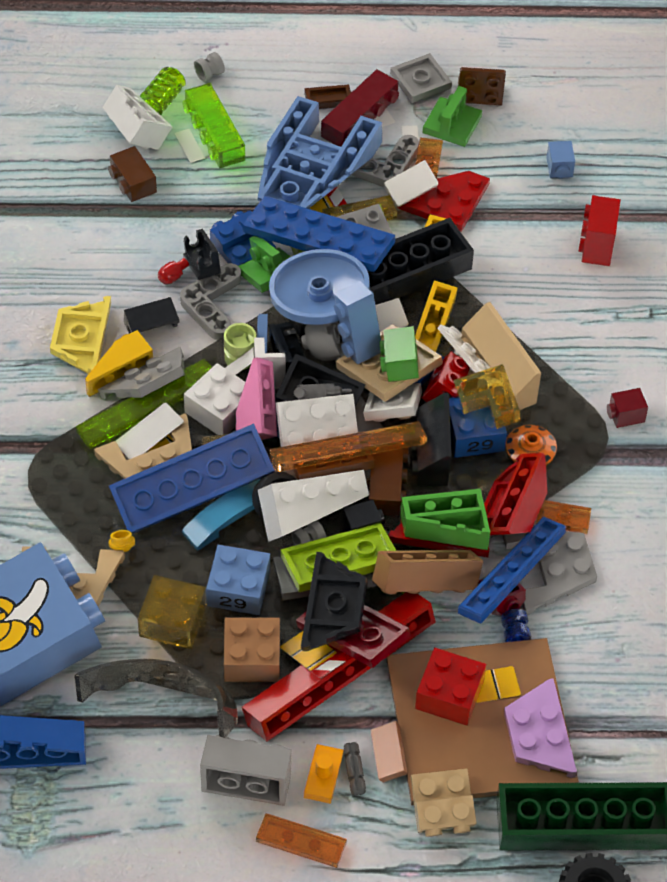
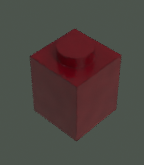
(627, 407)

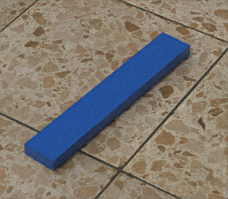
(511, 570)

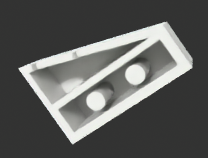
(136, 118)

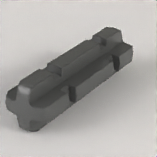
(354, 768)

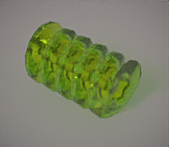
(163, 89)

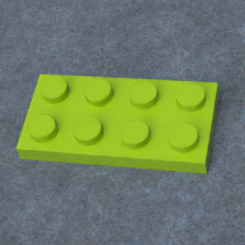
(352, 548)

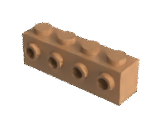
(427, 571)

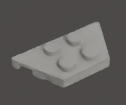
(147, 378)

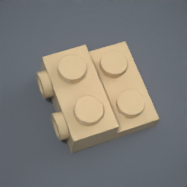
(443, 802)

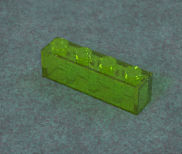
(214, 125)

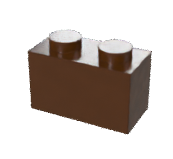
(132, 174)

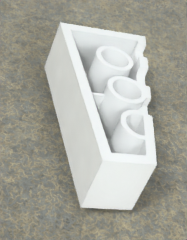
(303, 501)

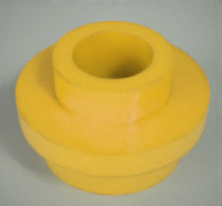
(121, 540)

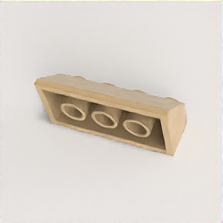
(499, 346)

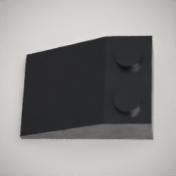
(305, 372)

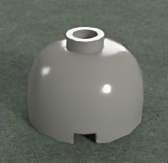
(323, 341)

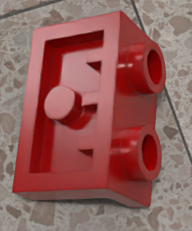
(443, 377)

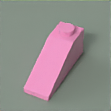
(258, 400)

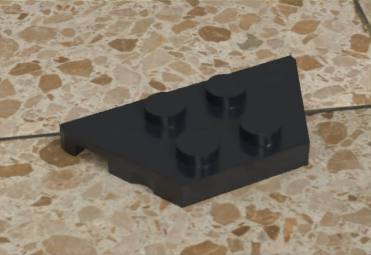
(333, 603)

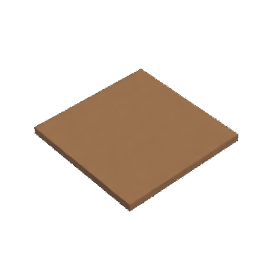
(484, 744)

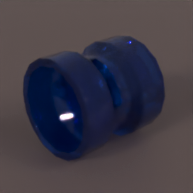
(515, 625)

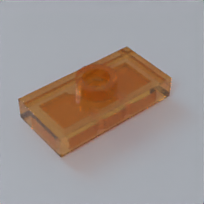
(431, 152)
(572, 516)

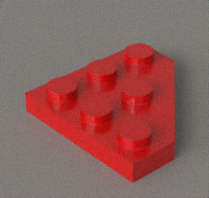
(452, 198)

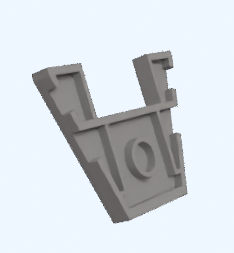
(563, 568)

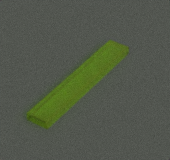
(136, 409)

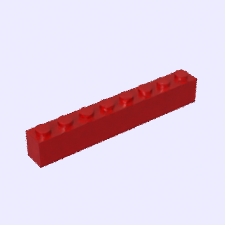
(303, 691)

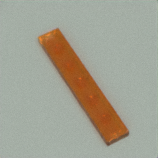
(347, 446)

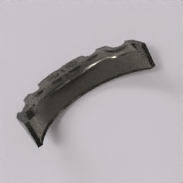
(161, 673)

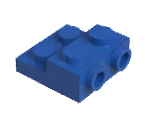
(231, 240)

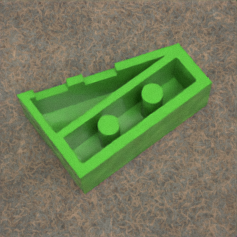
(447, 518)

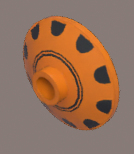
(519, 442)

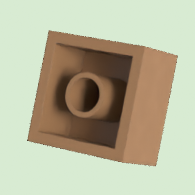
(251, 649)

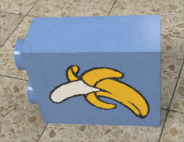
(41, 621)

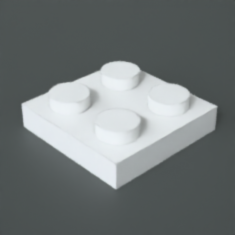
(400, 406)

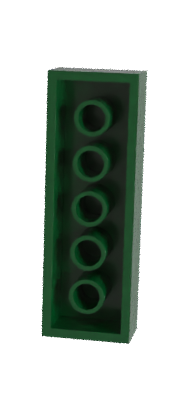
(582, 816)

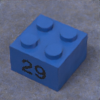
(474, 431)

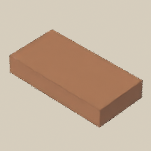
(389, 751)

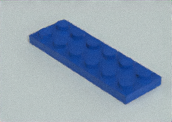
(315, 230)
(191, 479)

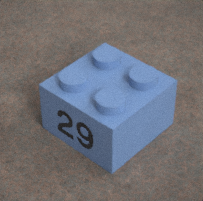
(238, 579)

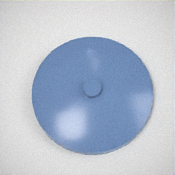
(306, 284)

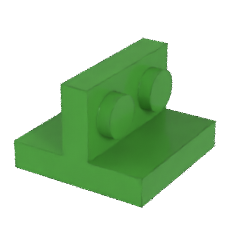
(453, 119)
(263, 263)

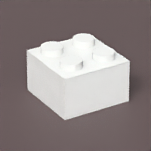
(215, 400)

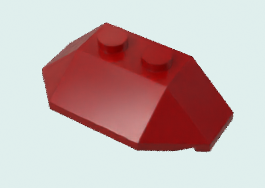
(517, 495)

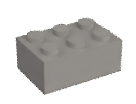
(246, 770)

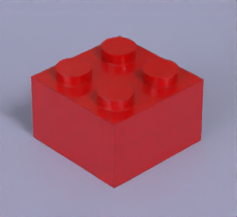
(599, 230)
(450, 686)

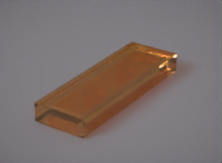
(301, 840)

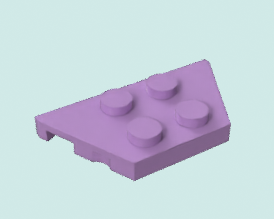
(539, 730)

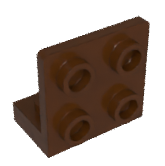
(483, 85)

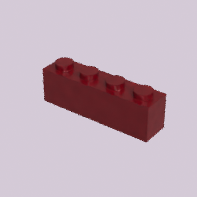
(366, 100)

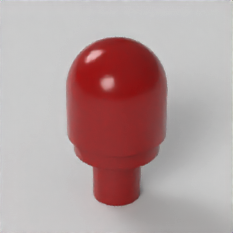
(172, 271)

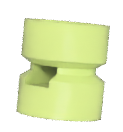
(238, 341)

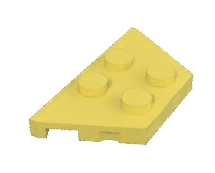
(81, 333)

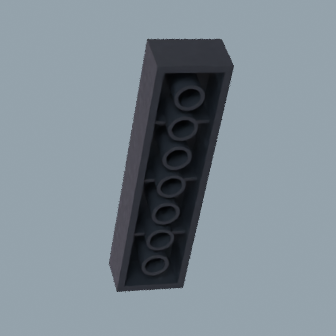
(417, 261)

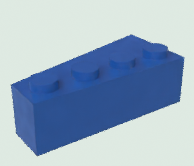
(41, 742)

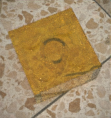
(172, 611)

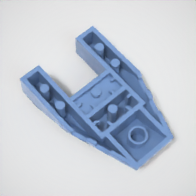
(306, 168)

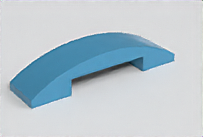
(219, 514)

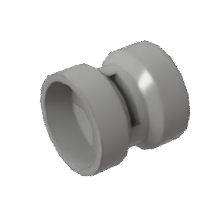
(210, 66)
(310, 533)

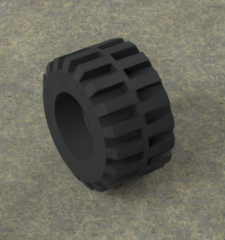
(593, 870)

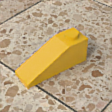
(436, 313)
(124, 354)

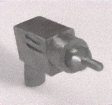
(318, 390)

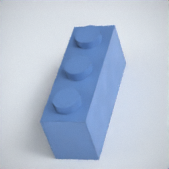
(358, 322)

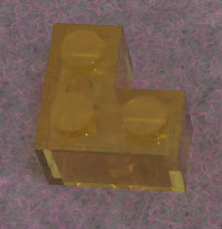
(491, 390)

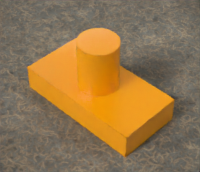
(323, 773)

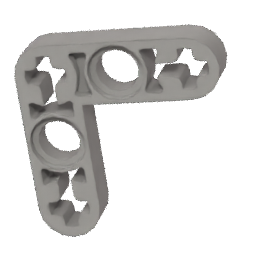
(383, 169)
(204, 299)

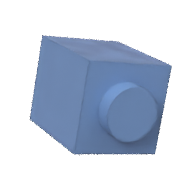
(560, 159)

